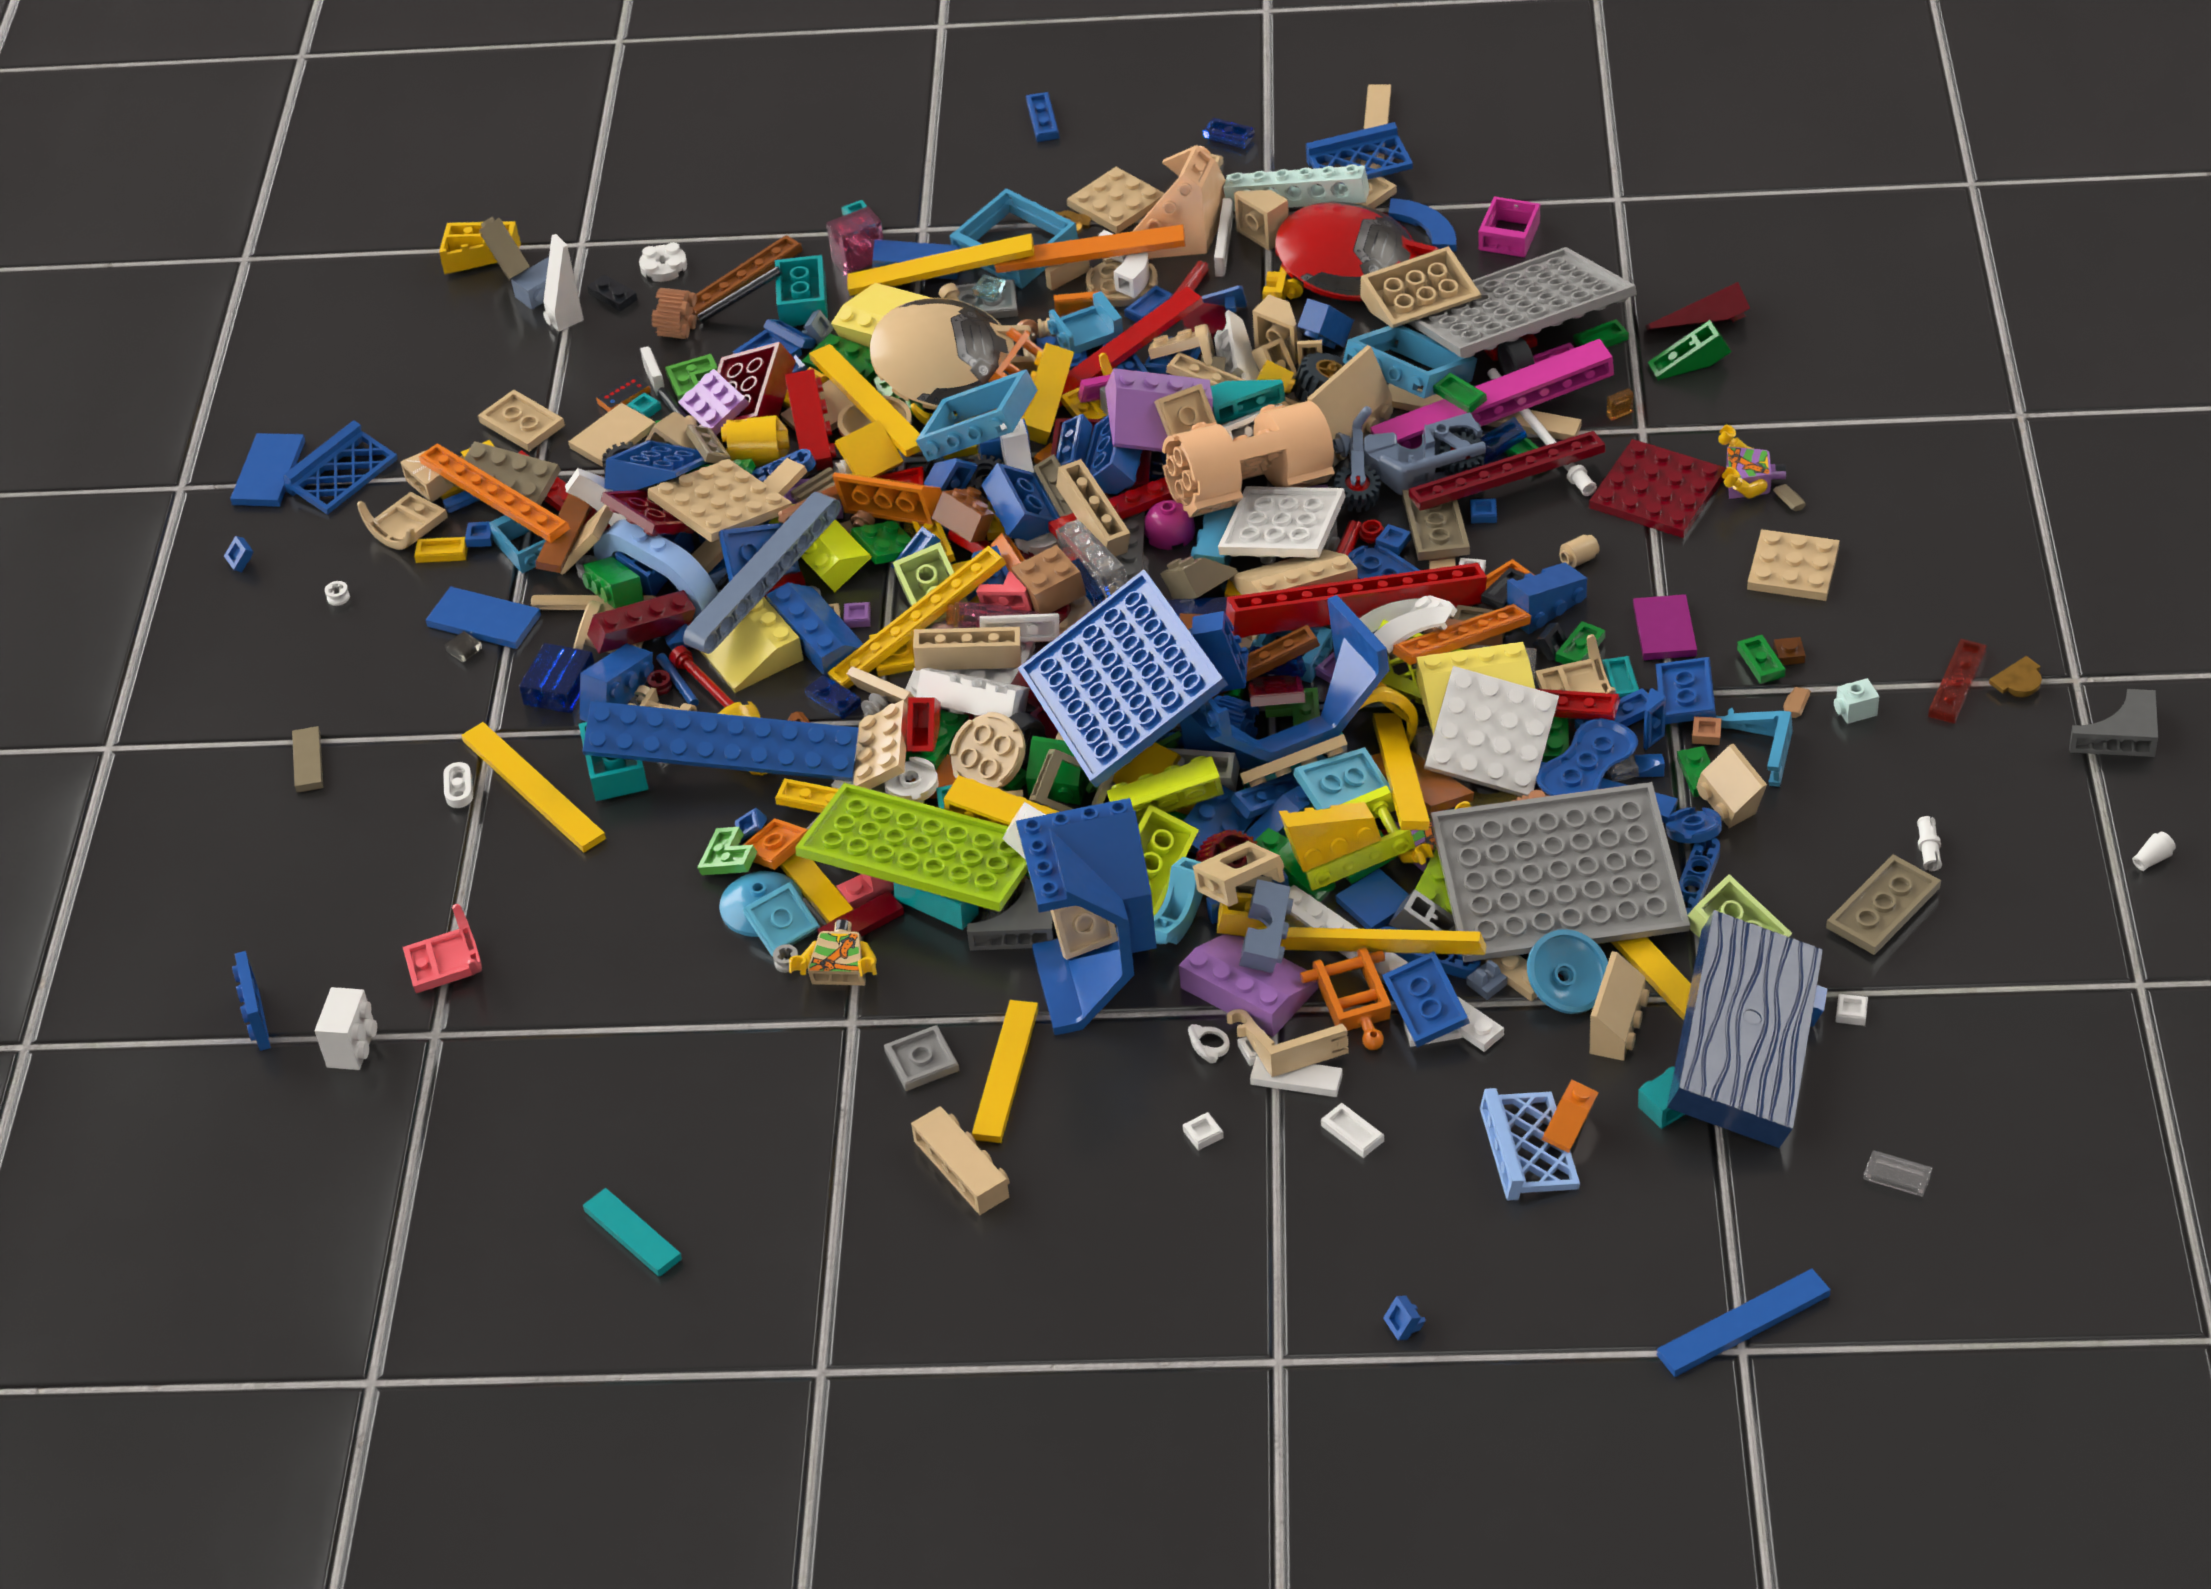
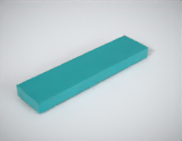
(632, 1232)

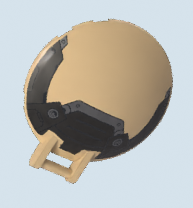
(941, 349)

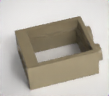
(503, 247)
(1048, 774)

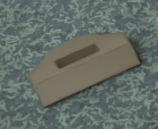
(1790, 497)

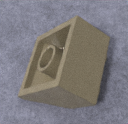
(1194, 577)

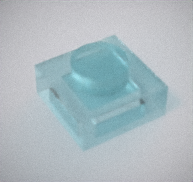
(989, 288)

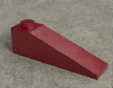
(1716, 307)

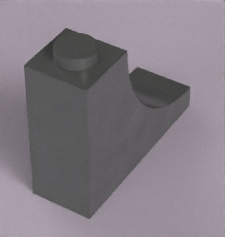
(2127, 732)
(1015, 927)

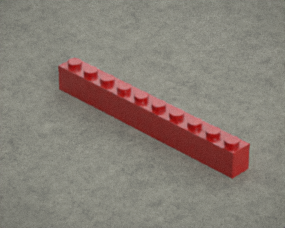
(1308, 605)

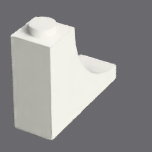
(1016, 448)
(590, 489)

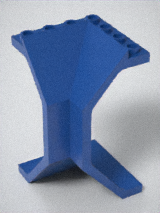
(1358, 670)
(1097, 863)

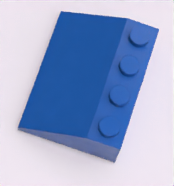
(648, 465)

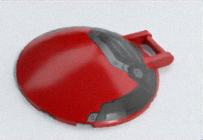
(1340, 242)

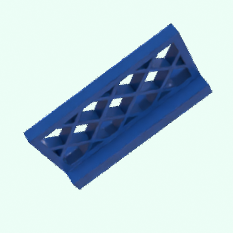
(1356, 145)
(326, 458)

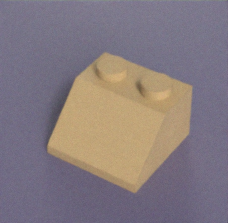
(1260, 215)
(1274, 320)
(1731, 786)

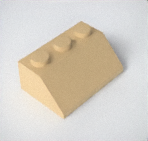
(1617, 1009)

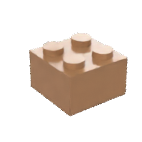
(1050, 580)

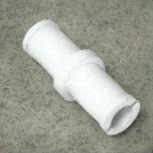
(1929, 843)

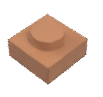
(1706, 730)

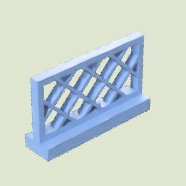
(1505, 1150)

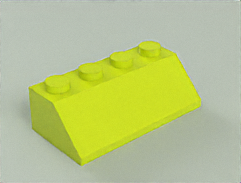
(834, 555)
(1173, 788)
(1163, 844)

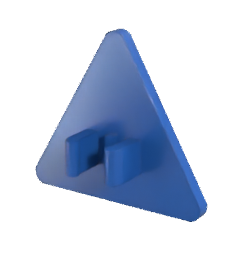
(1229, 297)

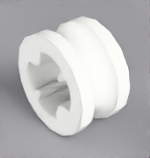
(340, 588)

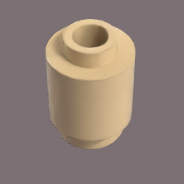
(1579, 550)

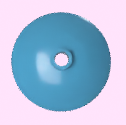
(746, 891)
(1577, 960)

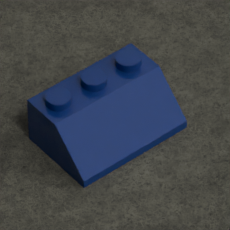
(1019, 502)

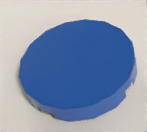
(1693, 826)

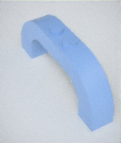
(661, 556)

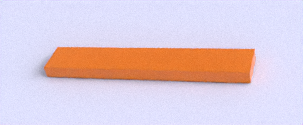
(1462, 633)

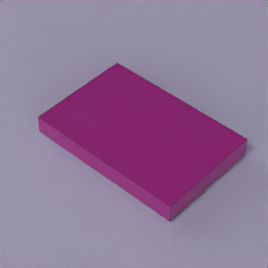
(1664, 627)

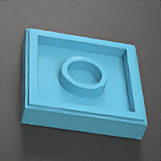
(781, 918)

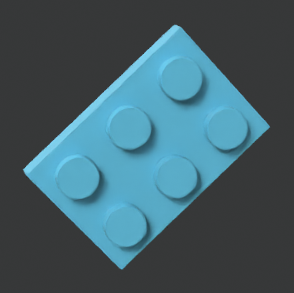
(1340, 778)

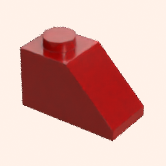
(923, 724)

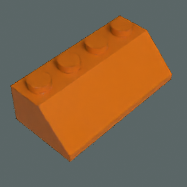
(887, 498)

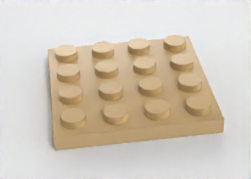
(718, 499)

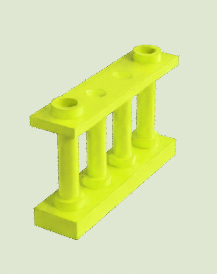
(1396, 843)

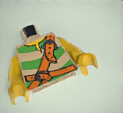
(836, 957)

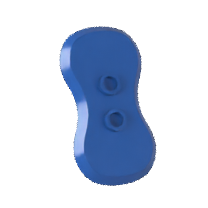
(1594, 750)

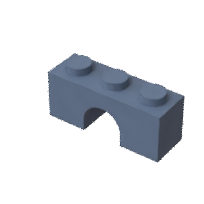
(1262, 947)

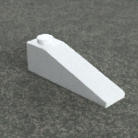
(561, 293)

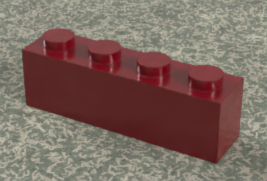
(640, 621)

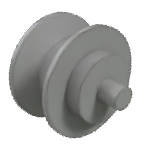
(874, 705)

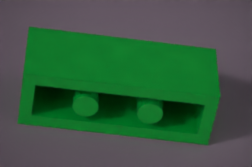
(613, 582)

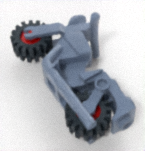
(1445, 444)

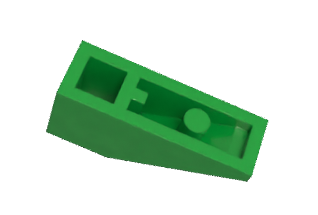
(1693, 352)
(1280, 845)

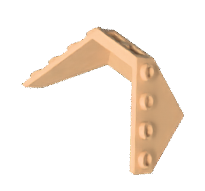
(1190, 201)

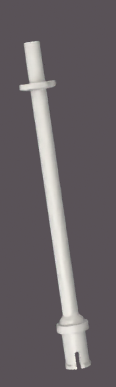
(1576, 473)

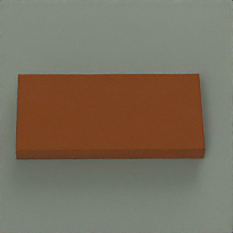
(1438, 790)

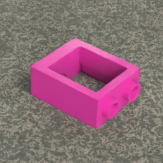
(1504, 240)

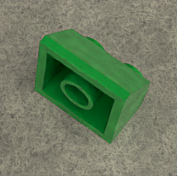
(1069, 782)

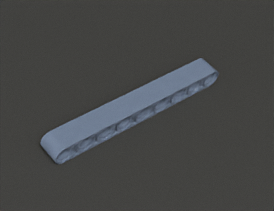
(761, 572)

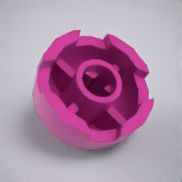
(1168, 525)

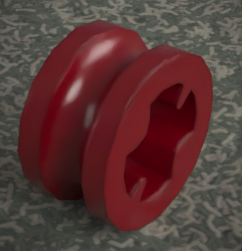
(660, 676)

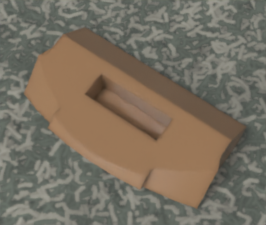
(1796, 701)

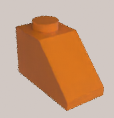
(1570, 1116)

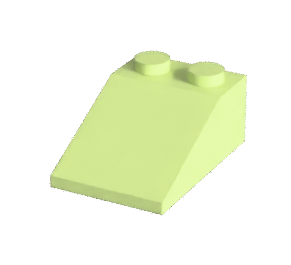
(922, 573)
(1735, 901)

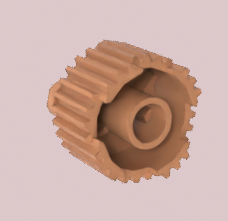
(674, 313)

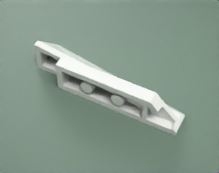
(1236, 347)

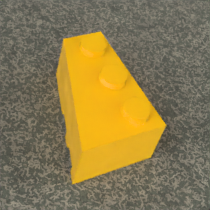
(466, 249)
(1329, 833)

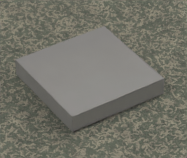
(921, 1057)

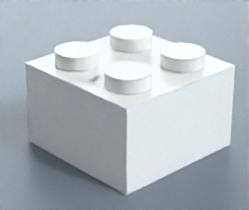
(345, 1028)

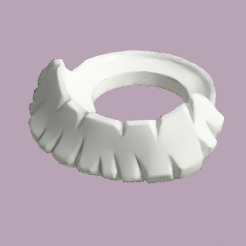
(1208, 1053)

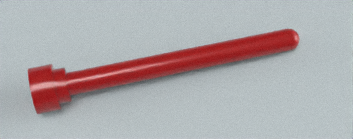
(682, 659)

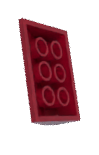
(759, 378)

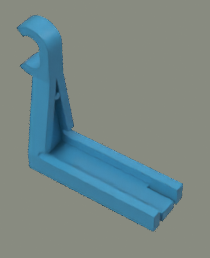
(1770, 723)

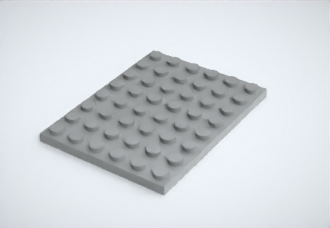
(1525, 301)
(1557, 864)

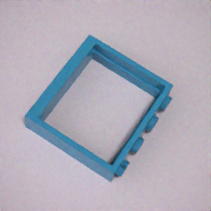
(1030, 211)
(1417, 348)
(1008, 394)

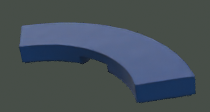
(1436, 225)

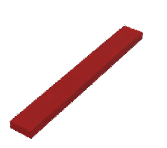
(1135, 337)

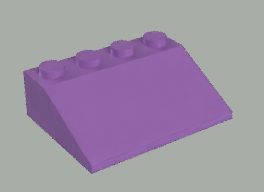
(1132, 406)
(1269, 998)

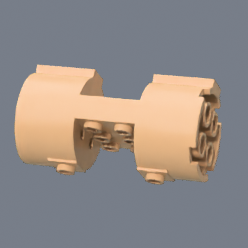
(1287, 446)

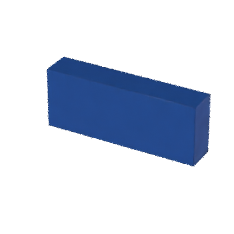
(893, 252)

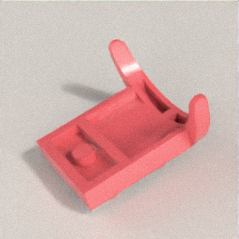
(443, 956)

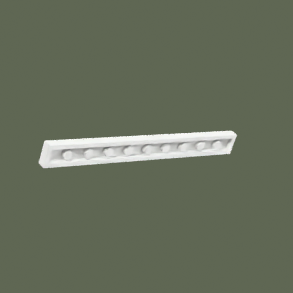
(1481, 1031)

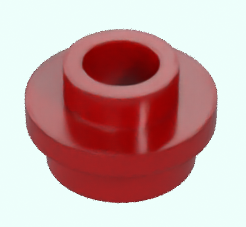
(1370, 531)

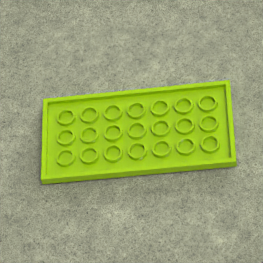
(915, 846)

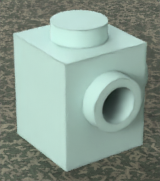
(1856, 701)

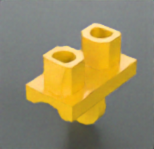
(1280, 286)

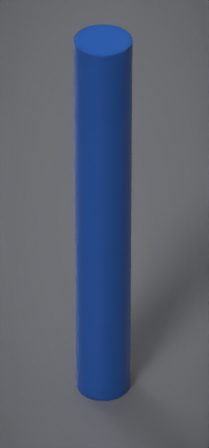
(677, 680)

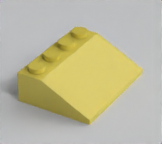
(863, 312)
(756, 648)
(1500, 661)

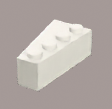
(971, 694)

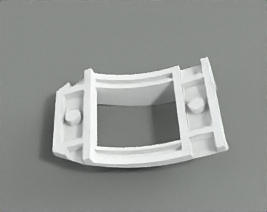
(1408, 618)

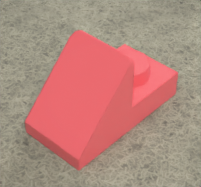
(1010, 593)
(863, 889)

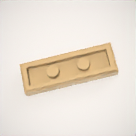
(877, 685)

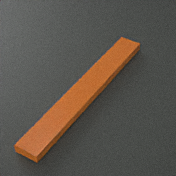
(1098, 248)
(494, 493)

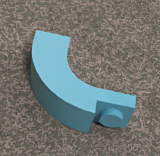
(1179, 903)

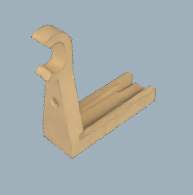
(1293, 1053)

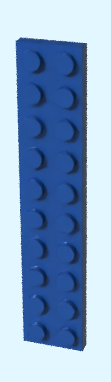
(721, 741)

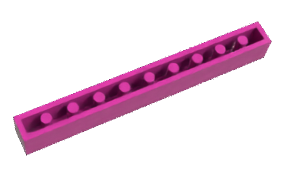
(1511, 392)

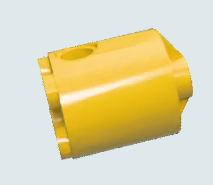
(757, 439)

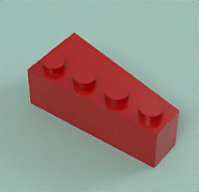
(808, 416)

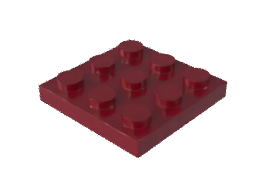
(644, 512)

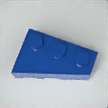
(615, 677)

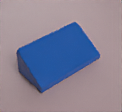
(1654, 718)

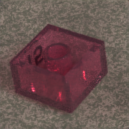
(853, 239)

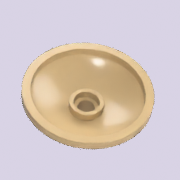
(852, 418)

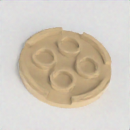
(1102, 279)
(988, 750)

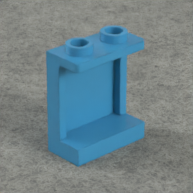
(1087, 326)

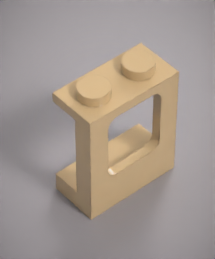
(1219, 880)

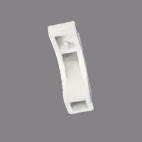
(1132, 274)

